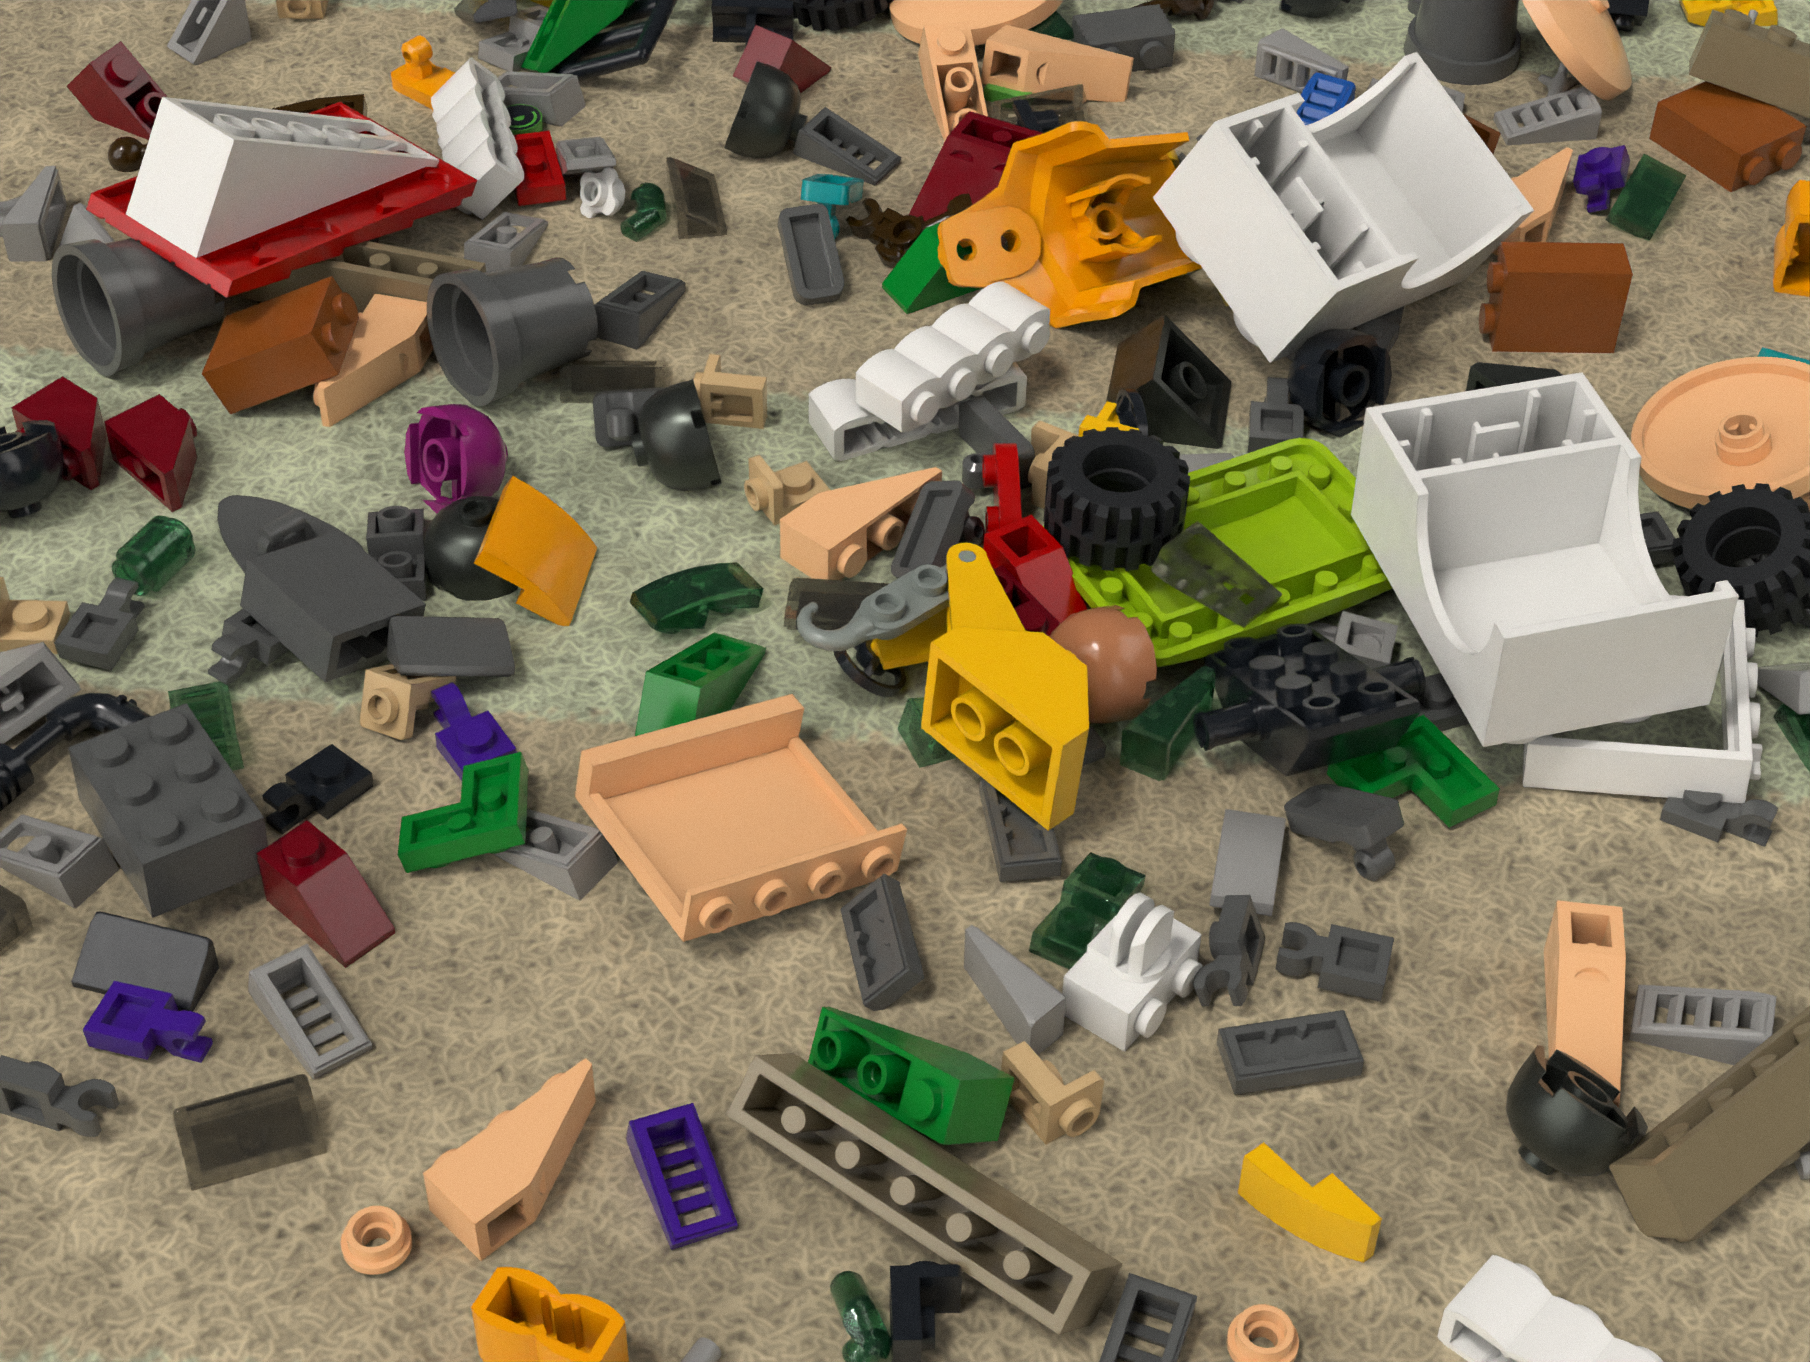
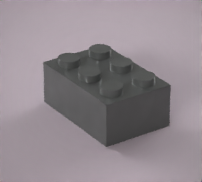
(169, 809)

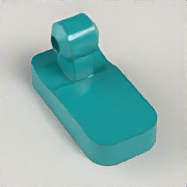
(832, 191)

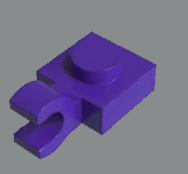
(1599, 173)
(466, 737)
(139, 1018)

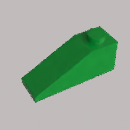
(568, 28)
(697, 682)

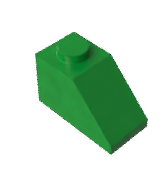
(920, 278)

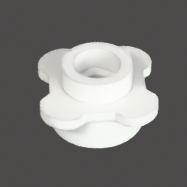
(601, 193)

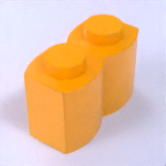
(1792, 244)
(529, 1321)

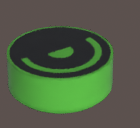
(525, 119)

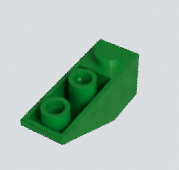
(913, 1078)

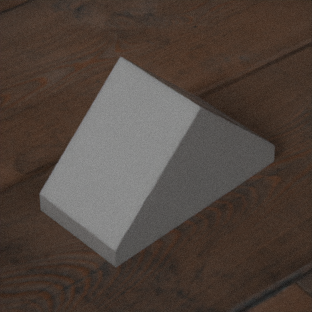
(210, 29)
(30, 687)

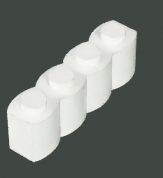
(477, 135)
(951, 357)
(853, 431)
(1515, 1318)

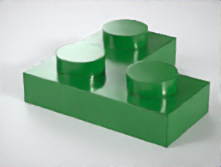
(1426, 765)
(483, 822)

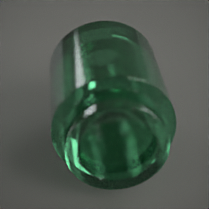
(155, 554)

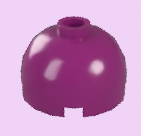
(455, 446)

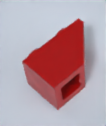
(1036, 563)

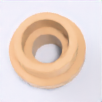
(371, 1224)
(1264, 1322)

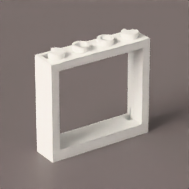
(1666, 769)

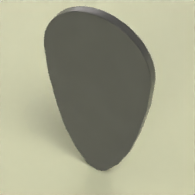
(260, 525)

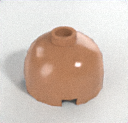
(1117, 660)

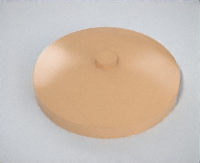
(984, 15)
(1584, 42)
(1727, 429)

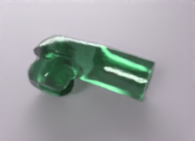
(650, 213)
(860, 1318)

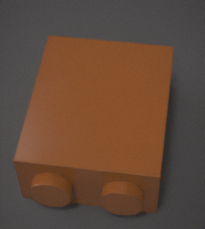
(1727, 134)
(1556, 297)
(281, 345)

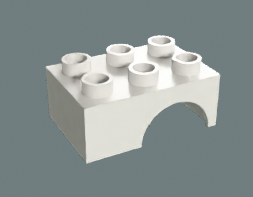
(1341, 212)
(1528, 560)

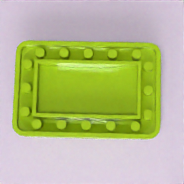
(1283, 516)

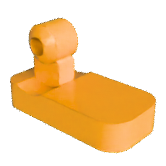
(419, 76)

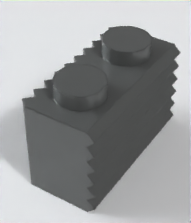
(1130, 32)

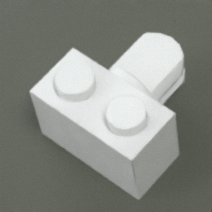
(1132, 973)

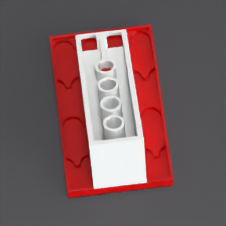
(269, 190)

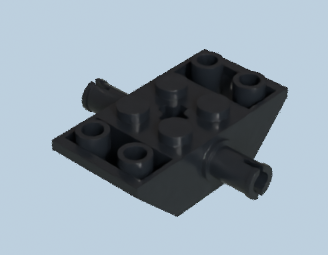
(1307, 700)

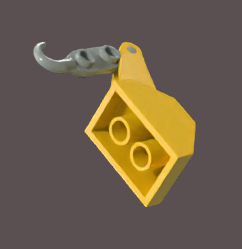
(993, 691)

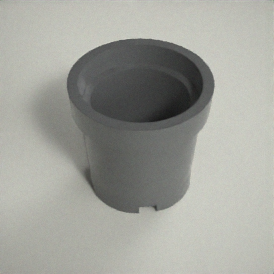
(1466, 39)
(126, 301)
(508, 325)

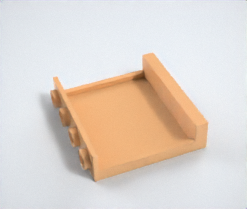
(731, 818)

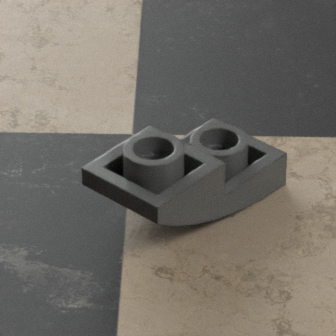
(397, 543)

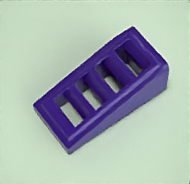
(670, 1128)

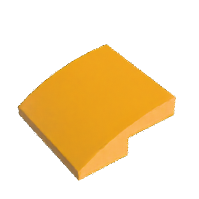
(537, 550)

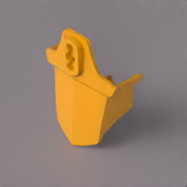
(1073, 222)

